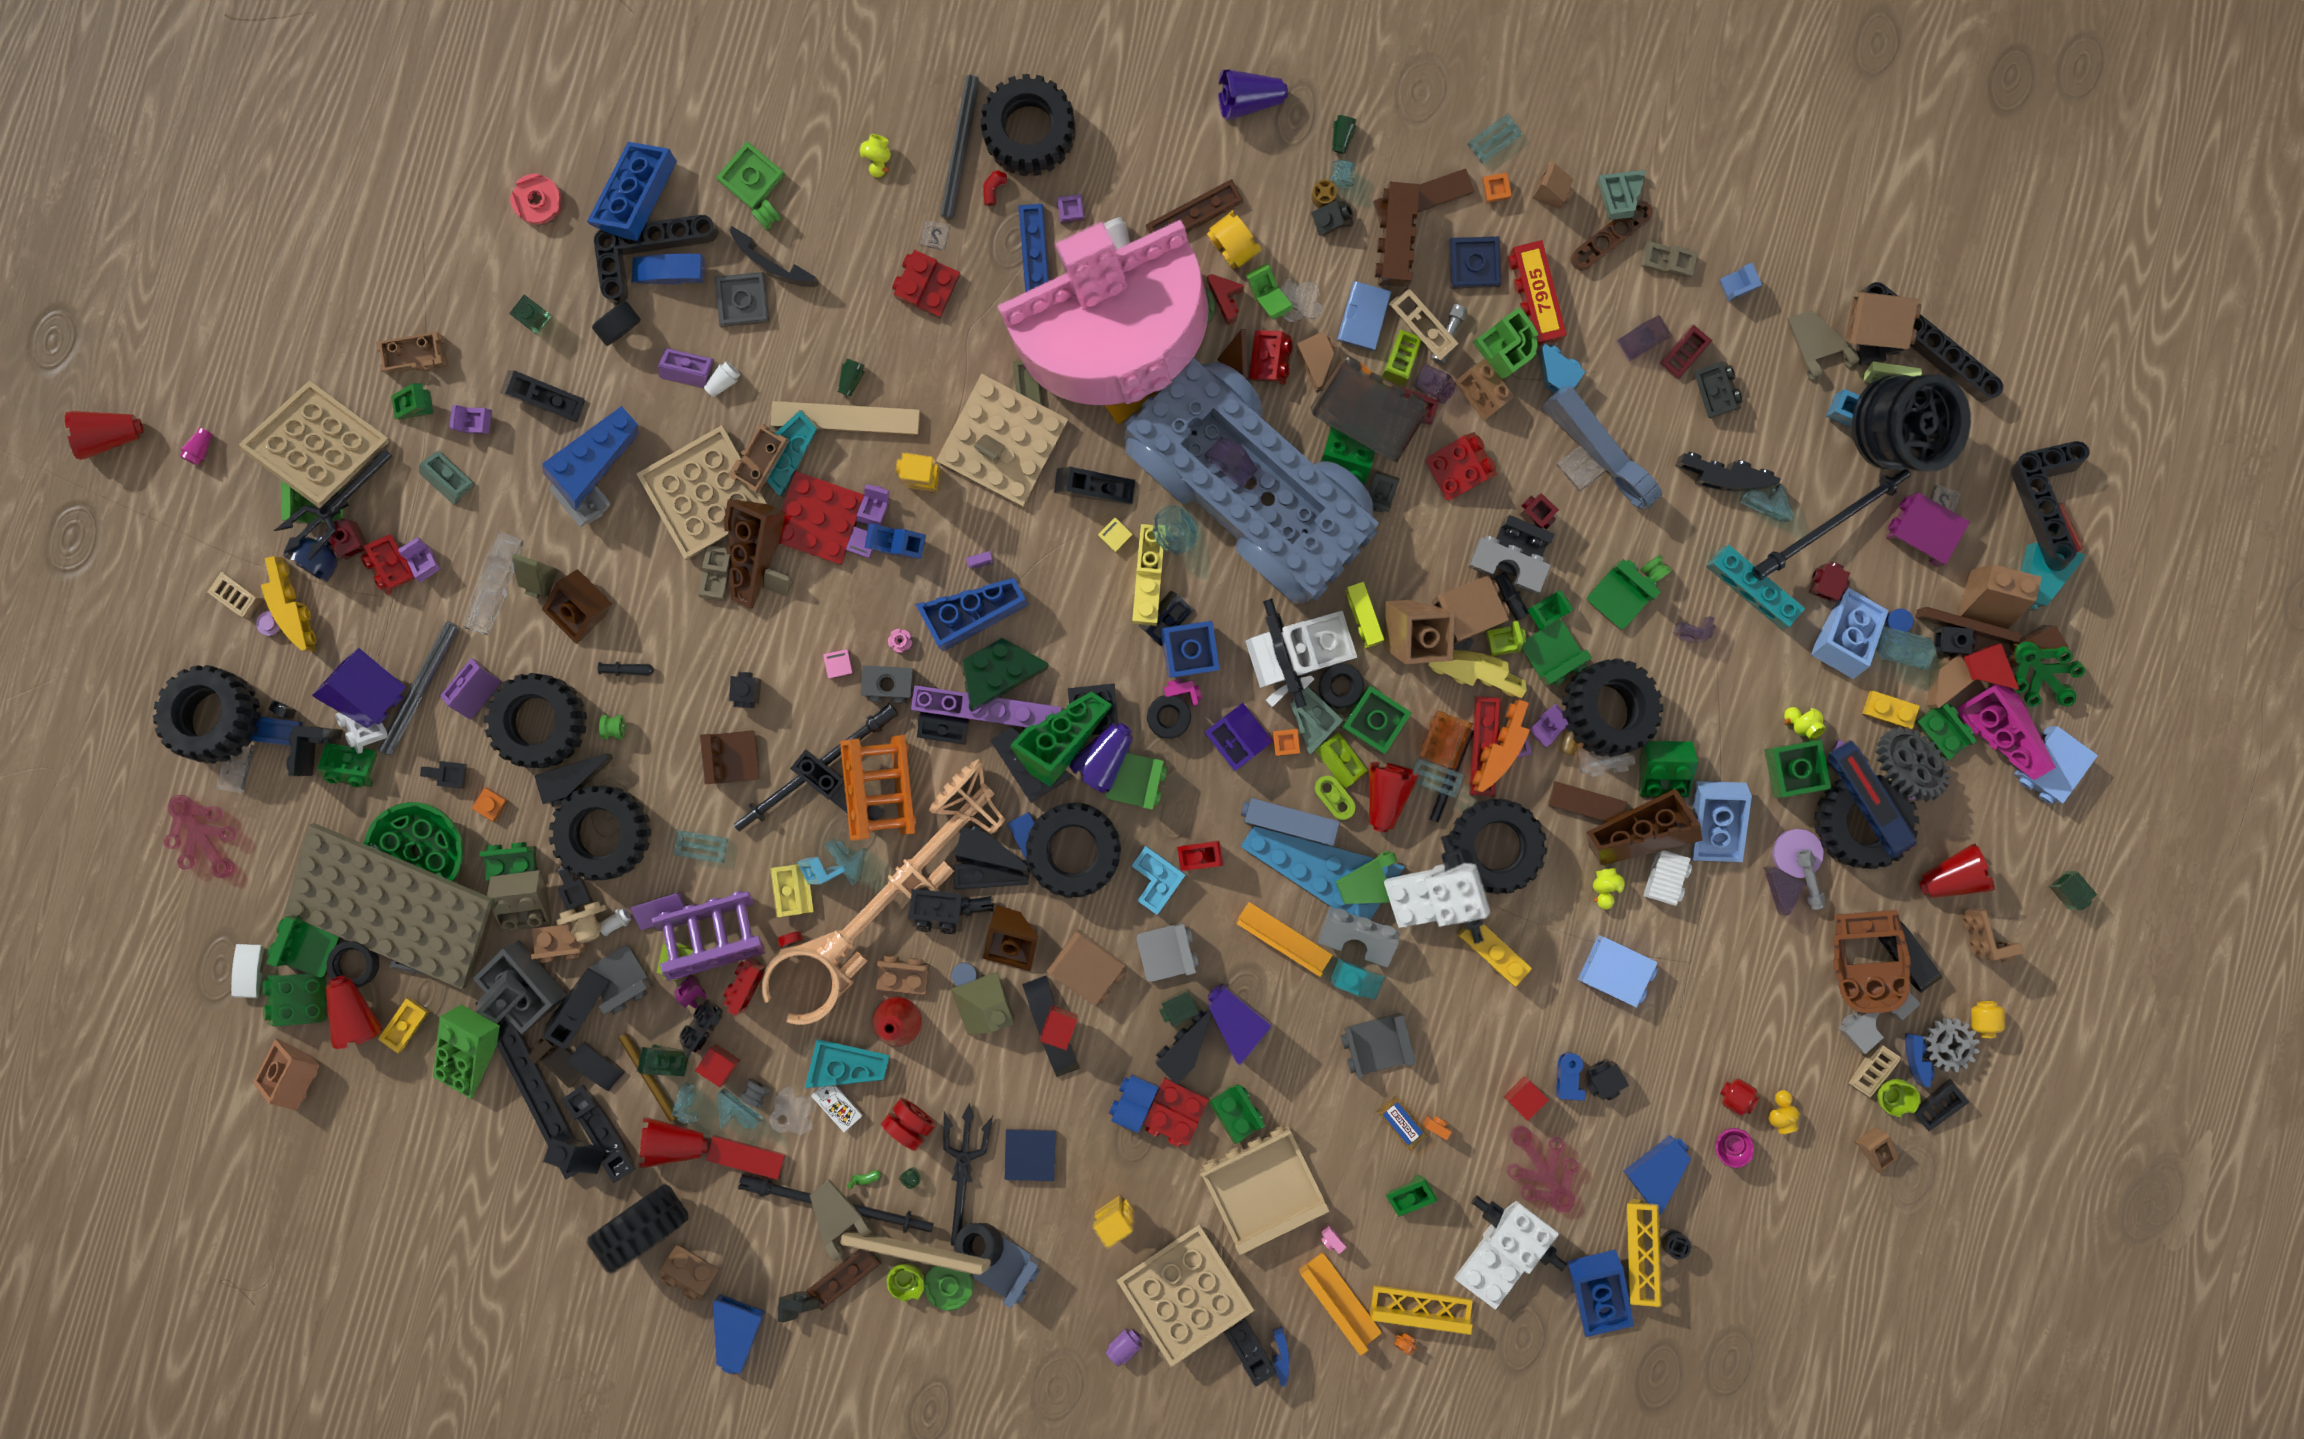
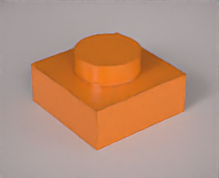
(1496, 187)
(1286, 742)
(489, 804)
(1437, 1126)

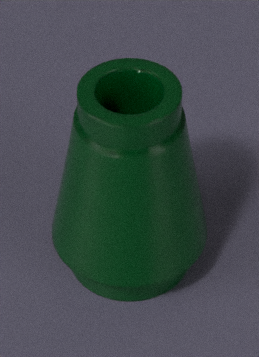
(1343, 133)
(850, 376)

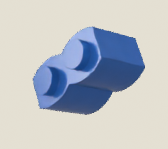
(1134, 1102)

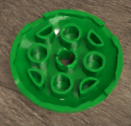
(421, 824)

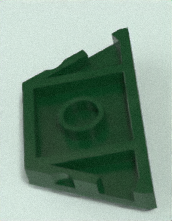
(997, 671)

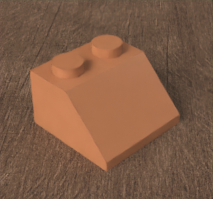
(285, 1075)

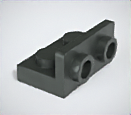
(1718, 389)

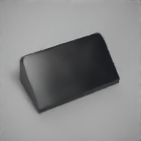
(1171, 612)

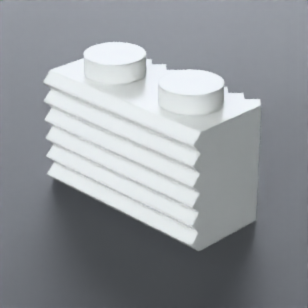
(1667, 877)

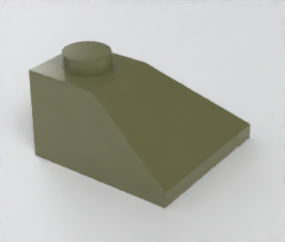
(983, 1004)

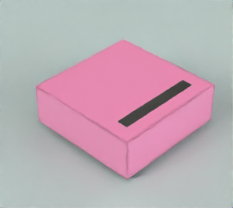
(838, 664)

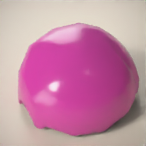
(1734, 1147)

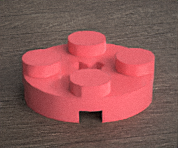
(530, 212)

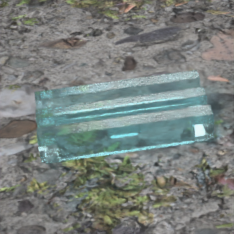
(1478, 151)
(1456, 785)
(722, 849)

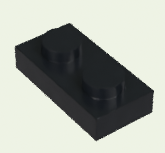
(942, 728)

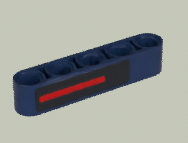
(1872, 799)

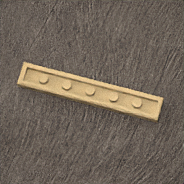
(850, 417)
(916, 1252)

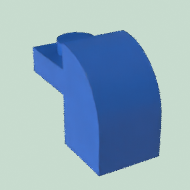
(895, 541)

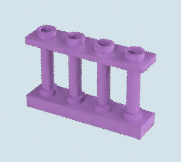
(724, 952)

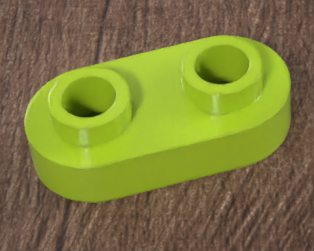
(1334, 797)

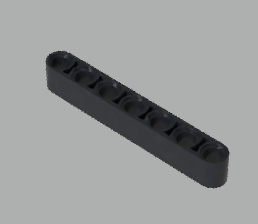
(1937, 355)

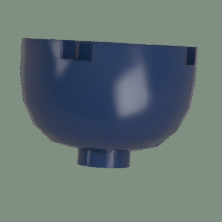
(321, 565)

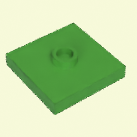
(750, 176)

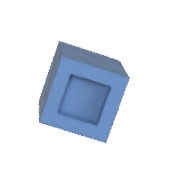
(1740, 282)

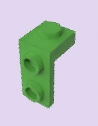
(1267, 292)

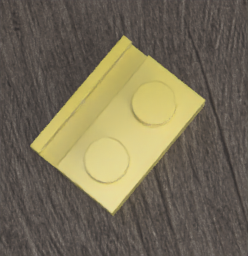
(790, 891)

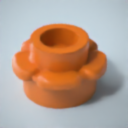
(1405, 1343)

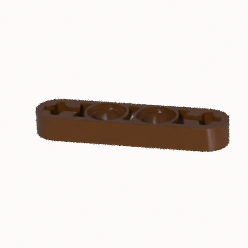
(1612, 236)

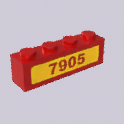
(1537, 291)

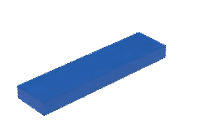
(1033, 245)

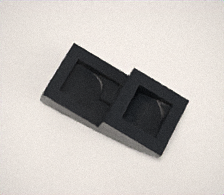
(595, 1066)

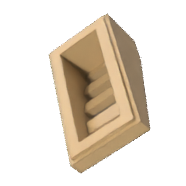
(250, 605)
(1871, 1057)

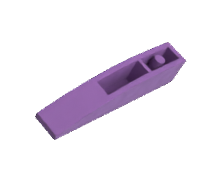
(997, 711)

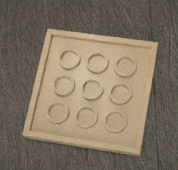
(1016, 422)
(313, 444)
(693, 490)
(1185, 1295)

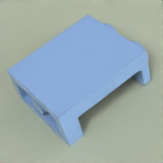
(2071, 763)
(1618, 971)

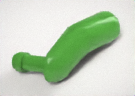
(864, 1179)

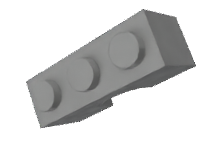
(1529, 570)
(1342, 926)
(1861, 1027)

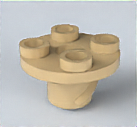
(584, 924)

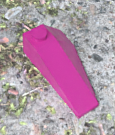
(2005, 723)

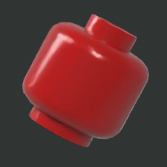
(1739, 1097)

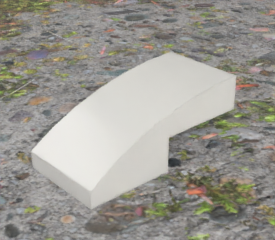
(1277, 695)
(246, 971)

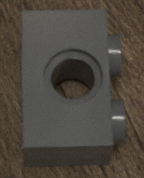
(872, 683)

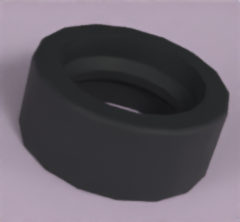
(371, 957)

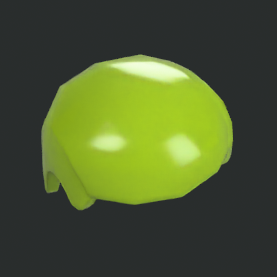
(1898, 1097)
(905, 1282)

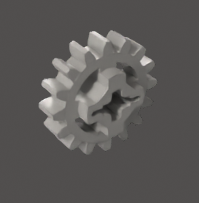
(1959, 1052)

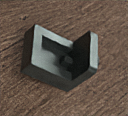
(1332, 217)
(1383, 491)
(794, 1303)

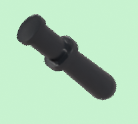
(629, 669)

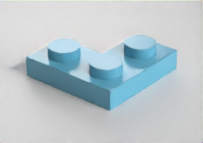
(1163, 876)

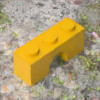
(918, 472)
(1497, 954)
(1114, 1221)

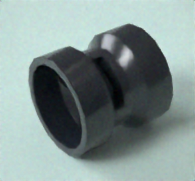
(1671, 1242)

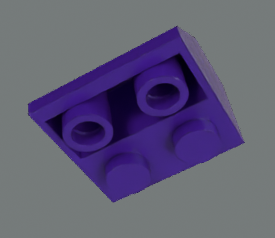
(1238, 737)

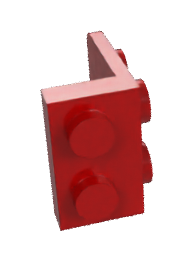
(1461, 466)

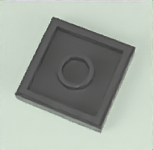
(742, 299)

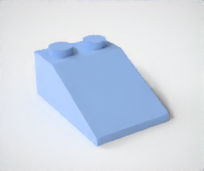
(1850, 634)
(1723, 818)

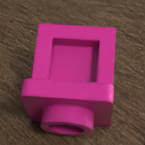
(1177, 687)

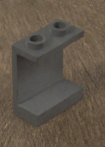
(1378, 1045)

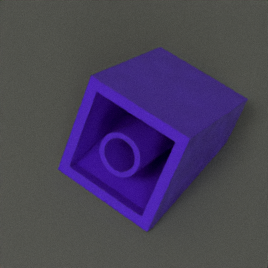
(360, 689)
(1237, 1021)

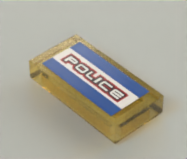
(1402, 1123)

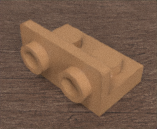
(1484, 389)
(555, 941)
(902, 976)

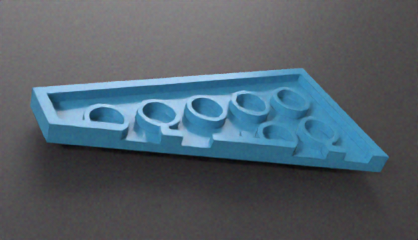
(1313, 866)

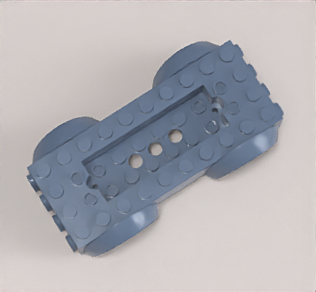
(1318, 506)

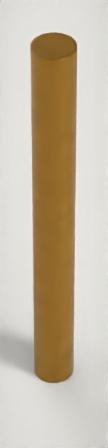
(648, 1078)

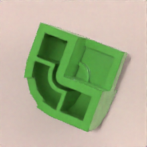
(1509, 343)

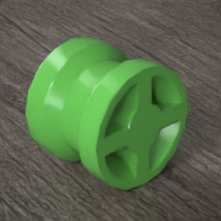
(766, 215)
(1656, 568)
(612, 727)

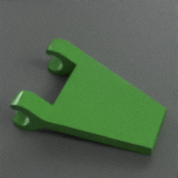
(1367, 882)

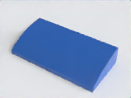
(632, 190)

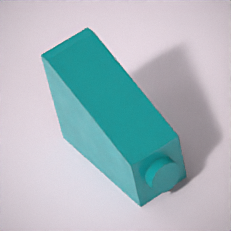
(2051, 580)
(1356, 979)

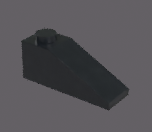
(542, 395)
(1093, 485)
(561, 782)
(982, 850)

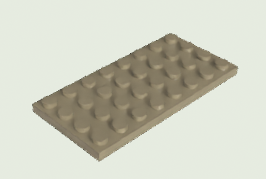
(388, 905)

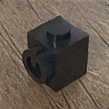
(1954, 640)
(744, 690)
(1605, 1080)

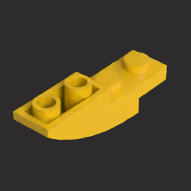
(289, 615)

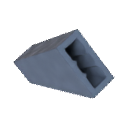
(1290, 821)

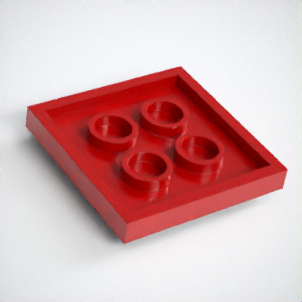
(819, 517)

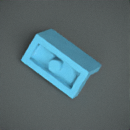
(814, 871)

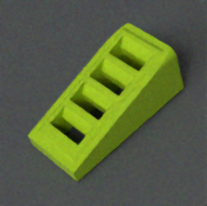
(1397, 372)

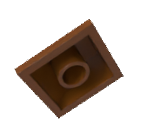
(1010, 939)

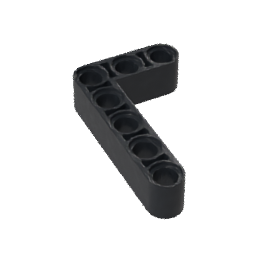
(668, 240)
(2045, 499)

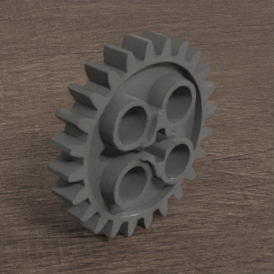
(1913, 764)

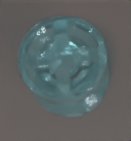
(1343, 173)

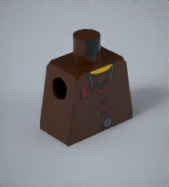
(2045, 637)

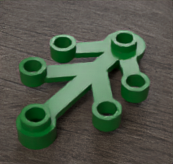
(2030, 654)

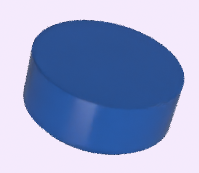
(1900, 620)

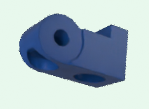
(1568, 1077)

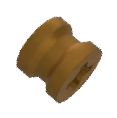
(1321, 189)

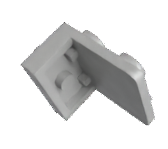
(1167, 952)

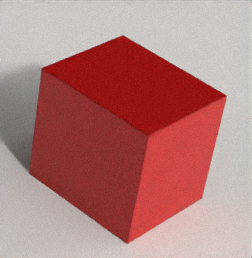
(1058, 1027)
(717, 1065)
(1526, 1098)

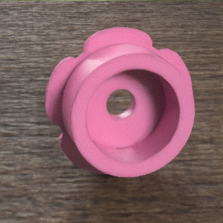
(906, 640)

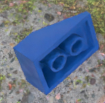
(1600, 1293)

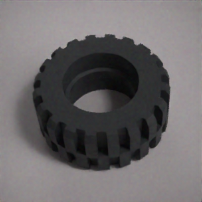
(1021, 94)
(1641, 704)
(178, 705)
(504, 713)
(1835, 830)
(567, 833)
(1530, 839)
(1040, 858)
(638, 1229)

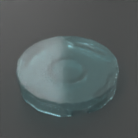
(1175, 529)

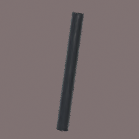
(1442, 798)

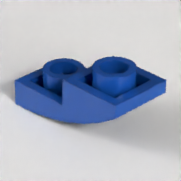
(1921, 1069)

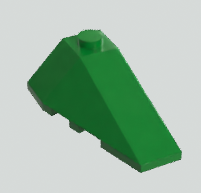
(1055, 742)

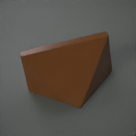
(1236, 354)

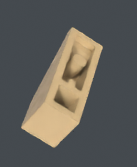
(1423, 323)

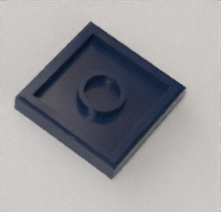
(1475, 262)
(1030, 1155)

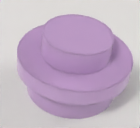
(266, 624)

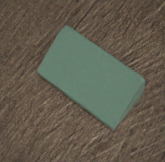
(445, 477)

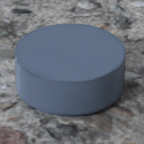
(963, 973)

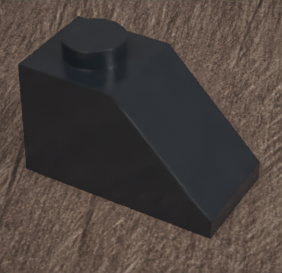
(574, 1155)

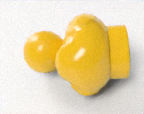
(1786, 1116)

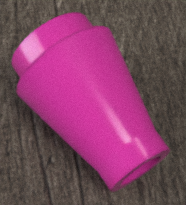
(196, 447)

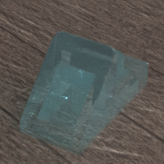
(1776, 506)
(852, 864)
(731, 1106)

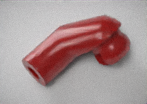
(989, 186)

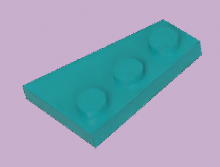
(800, 431)
(842, 1064)

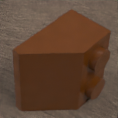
(576, 605)

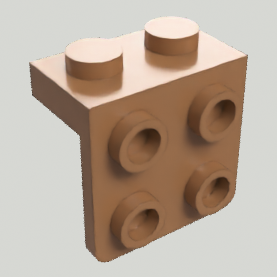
(1982, 939)

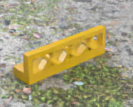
(1637, 1253)
(1421, 1319)

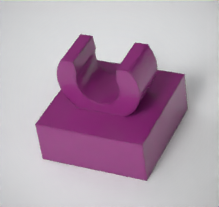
(689, 991)

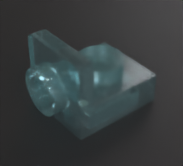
(684, 1100)

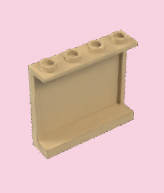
(1263, 1189)

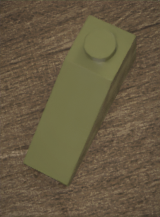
(533, 576)

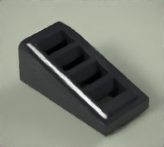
(1941, 1092)

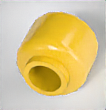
(1988, 1018)

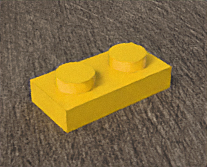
(1890, 709)
(403, 1025)

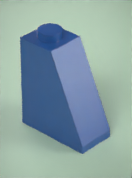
(1659, 1171)
(735, 1332)

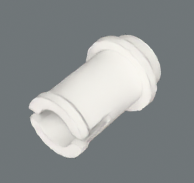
(615, 921)

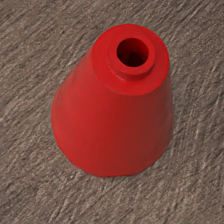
(100, 431)
(1388, 793)
(1958, 875)
(349, 1014)
(903, 1016)
(669, 1143)

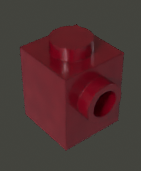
(1539, 511)
(347, 539)
(1830, 581)

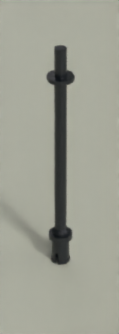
(1777, 560)
(873, 724)
(765, 1187)

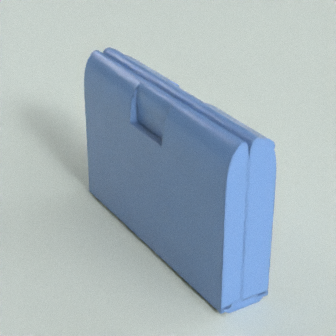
(1364, 316)

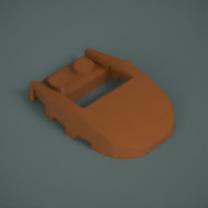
(1872, 985)

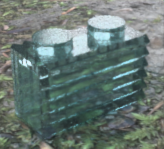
(1906, 648)

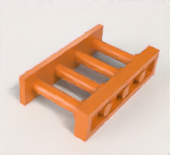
(858, 801)

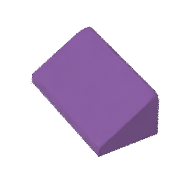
(685, 368)
(645, 912)

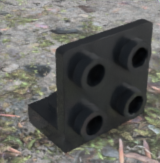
(1522, 535)
(303, 747)
(935, 911)

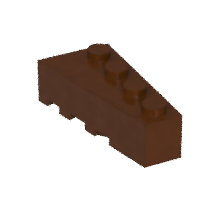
(1398, 234)
(1645, 830)

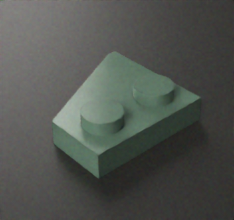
(1621, 193)
(1316, 719)

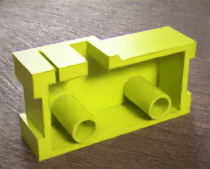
(1364, 615)

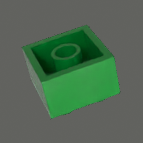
(1376, 720)
(1797, 768)

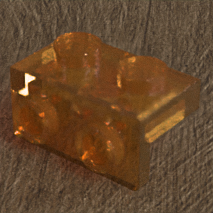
(1445, 739)

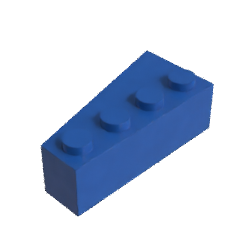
(590, 456)
(970, 612)

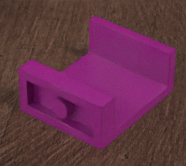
(1928, 528)

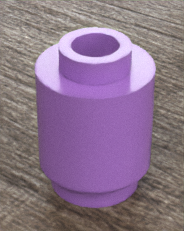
(1124, 1346)

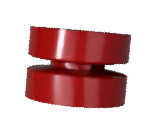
(908, 1124)

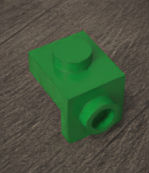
(1550, 609)

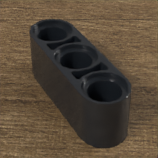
(1922, 970)

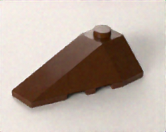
(753, 538)

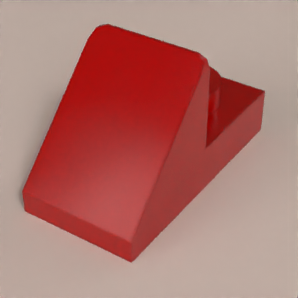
(1222, 290)
(1200, 855)

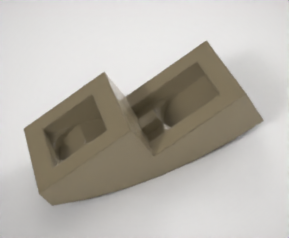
(1668, 259)
(715, 574)

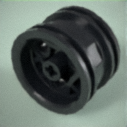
(1911, 422)

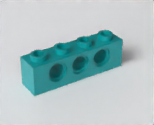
(1762, 595)

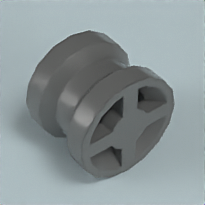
(755, 1093)

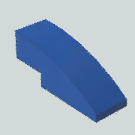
(668, 269)

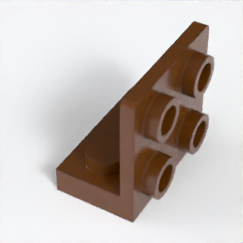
(729, 757)

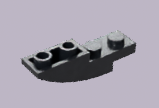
(1735, 478)
(827, 782)

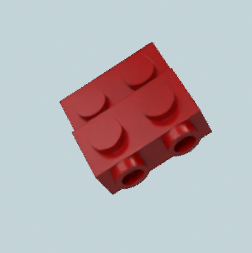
(925, 283)
(741, 992)
(1175, 1112)

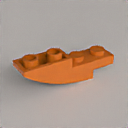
(1500, 757)

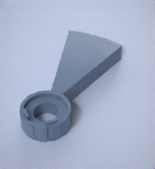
(1581, 424)

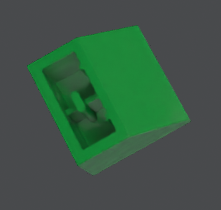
(1667, 767)

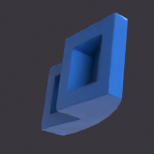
(1281, 1361)

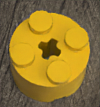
(1234, 239)

